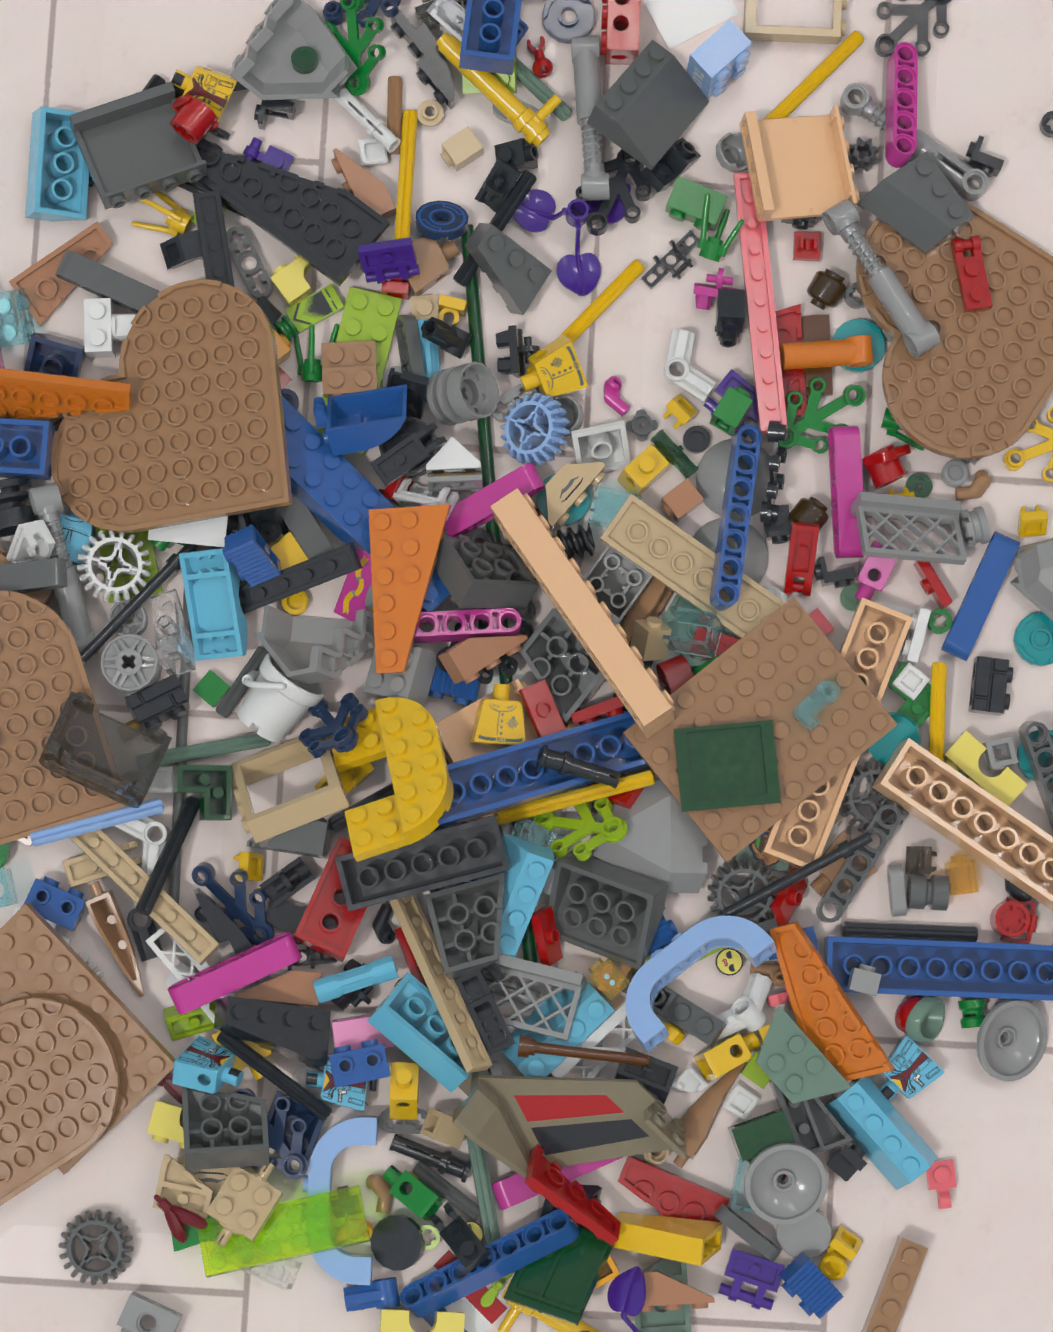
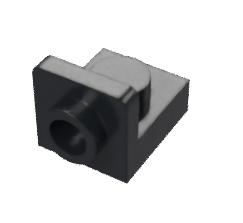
(780, 529)

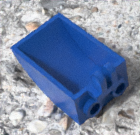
(361, 418)

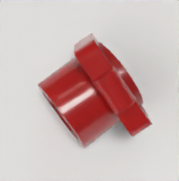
(192, 118)
(885, 465)
(1013, 919)

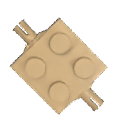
(244, 1204)

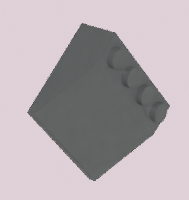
(649, 106)
(606, 908)

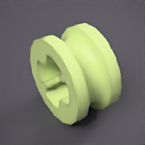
(434, 1242)

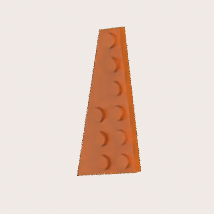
(46, 396)
(402, 565)
(824, 1008)

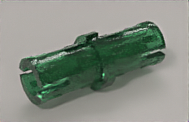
(674, 454)

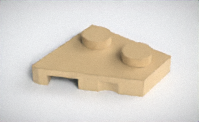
(182, 1188)

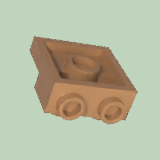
(348, 367)

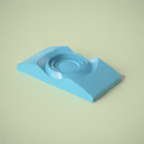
(213, 605)

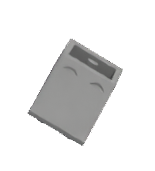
(617, 582)

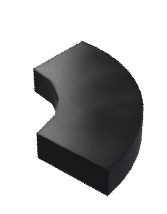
(288, 916)

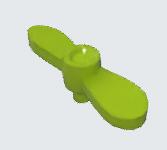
(489, 1296)

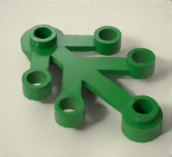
(356, 47)
(813, 418)

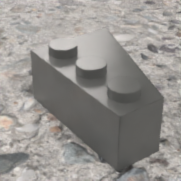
(508, 266)
(811, 1123)

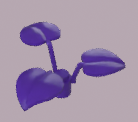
(576, 271)
(628, 1295)

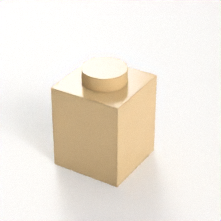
(461, 149)
(648, 638)
(440, 1128)

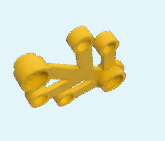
(1034, 451)

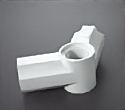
(680, 354)
(142, 830)
(747, 1009)

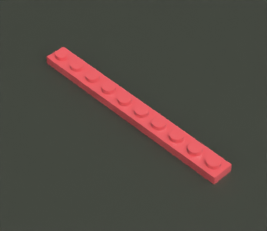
(760, 308)

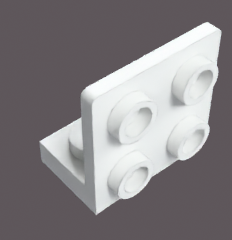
(914, 639)

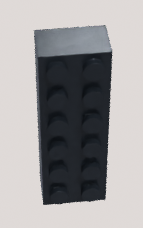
(431, 863)

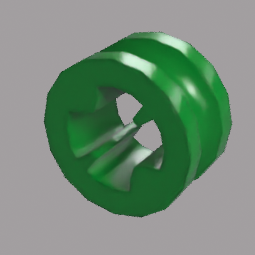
(286, 327)
(948, 622)

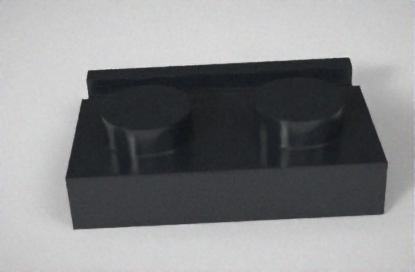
(416, 390)

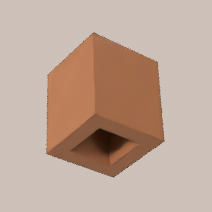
(681, 501)

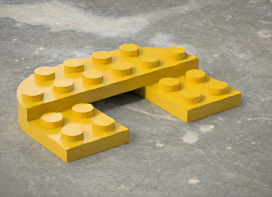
(418, 772)

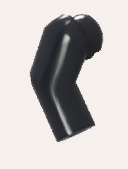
(382, 926)

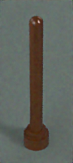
(529, 1047)

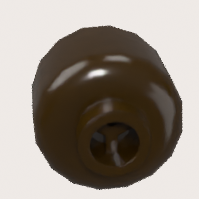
(826, 289)
(809, 511)

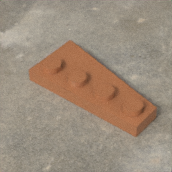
(43, 286)

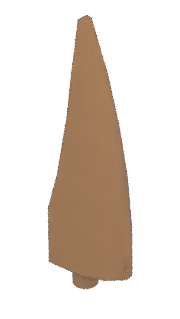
(648, 604)
(113, 930)
(703, 1113)

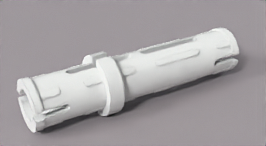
(388, 139)

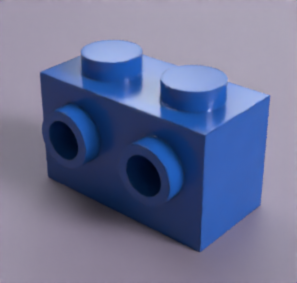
(57, 904)
(359, 1064)

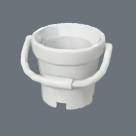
(275, 700)

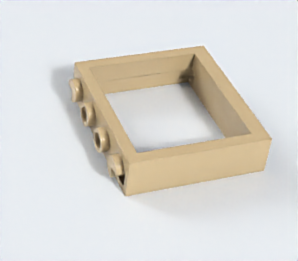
(794, 34)
(295, 811)

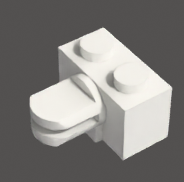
(103, 327)

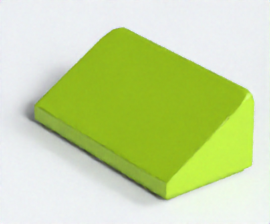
(189, 1023)

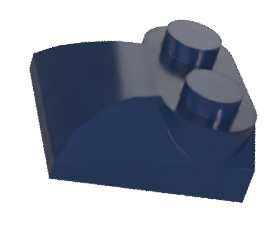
(54, 355)
(297, 1111)

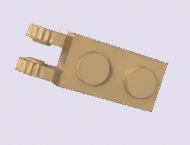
(83, 870)

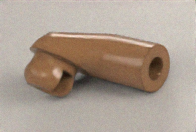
(976, 489)
(770, 970)
(381, 1189)

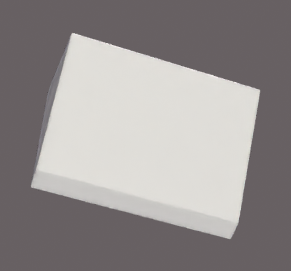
(602, 444)
(453, 459)

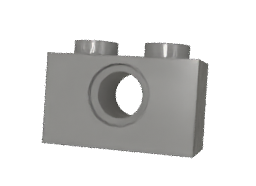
(138, 1305)

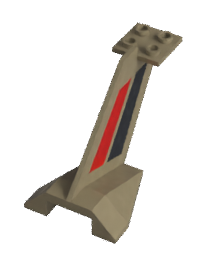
(566, 1117)

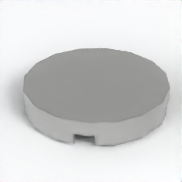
(806, 1236)

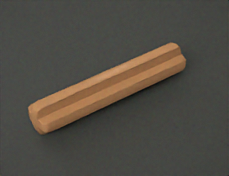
(394, 108)

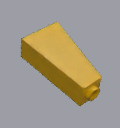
(670, 1237)

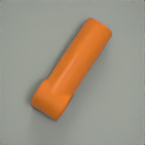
(848, 352)

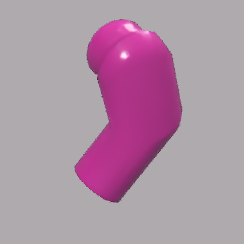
(612, 395)

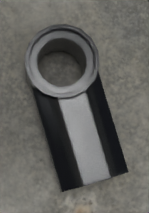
(447, 337)
(141, 934)

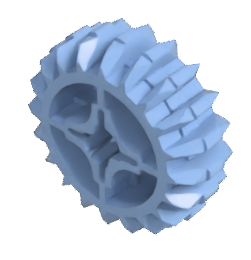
(547, 418)

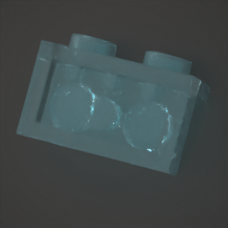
(14, 318)

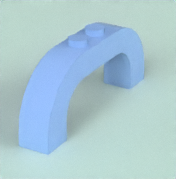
(677, 957)
(353, 1131)

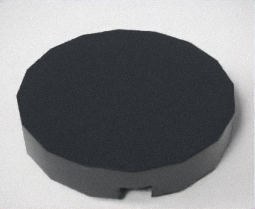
(397, 1242)

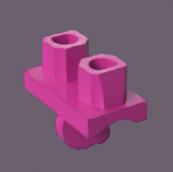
(705, 292)

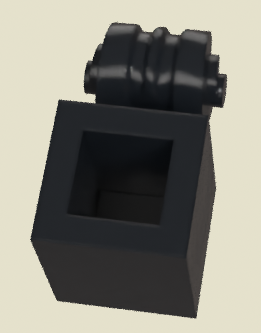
(729, 316)

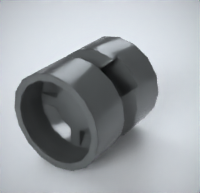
(928, 892)

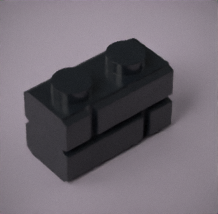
(990, 685)
(158, 703)

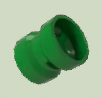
(970, 1007)

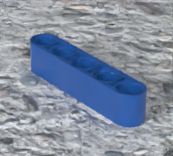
(980, 596)

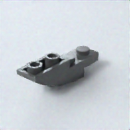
(685, 1014)

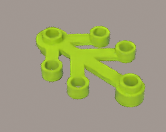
(611, 830)

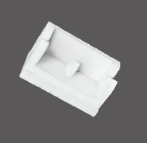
(449, 15)
(420, 495)
(31, 543)

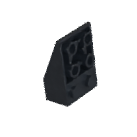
(655, 1077)

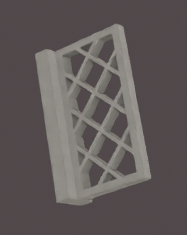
(907, 511)
(545, 975)

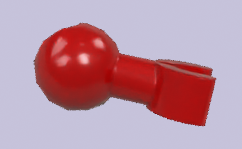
(541, 64)

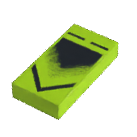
(315, 308)

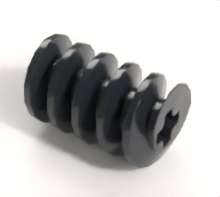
(578, 541)

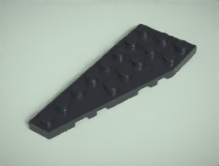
(302, 214)

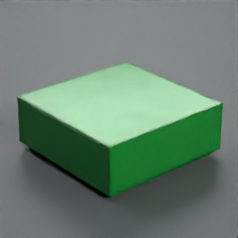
(211, 688)

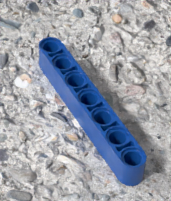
(741, 505)
(451, 1284)

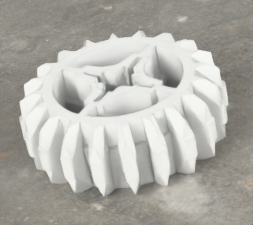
(118, 543)

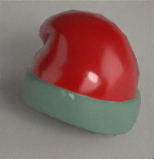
(920, 1017)

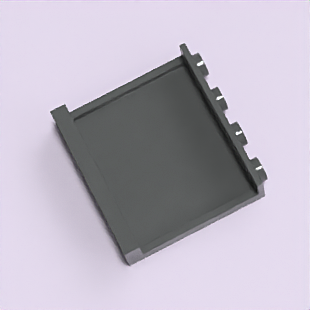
(135, 148)

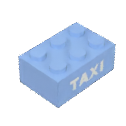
(719, 59)

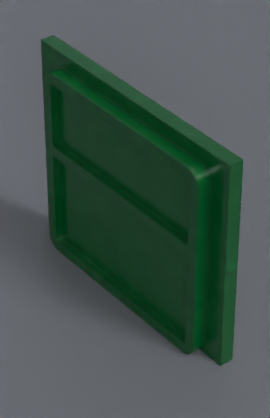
(727, 766)
(563, 1279)

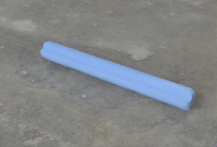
(97, 822)

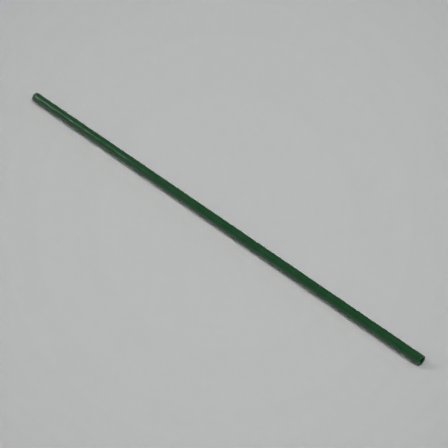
(488, 477)

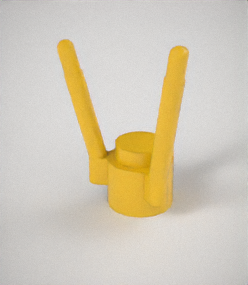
(177, 219)

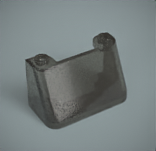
(104, 752)

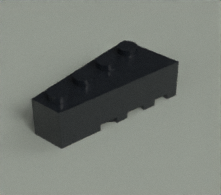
(283, 1028)

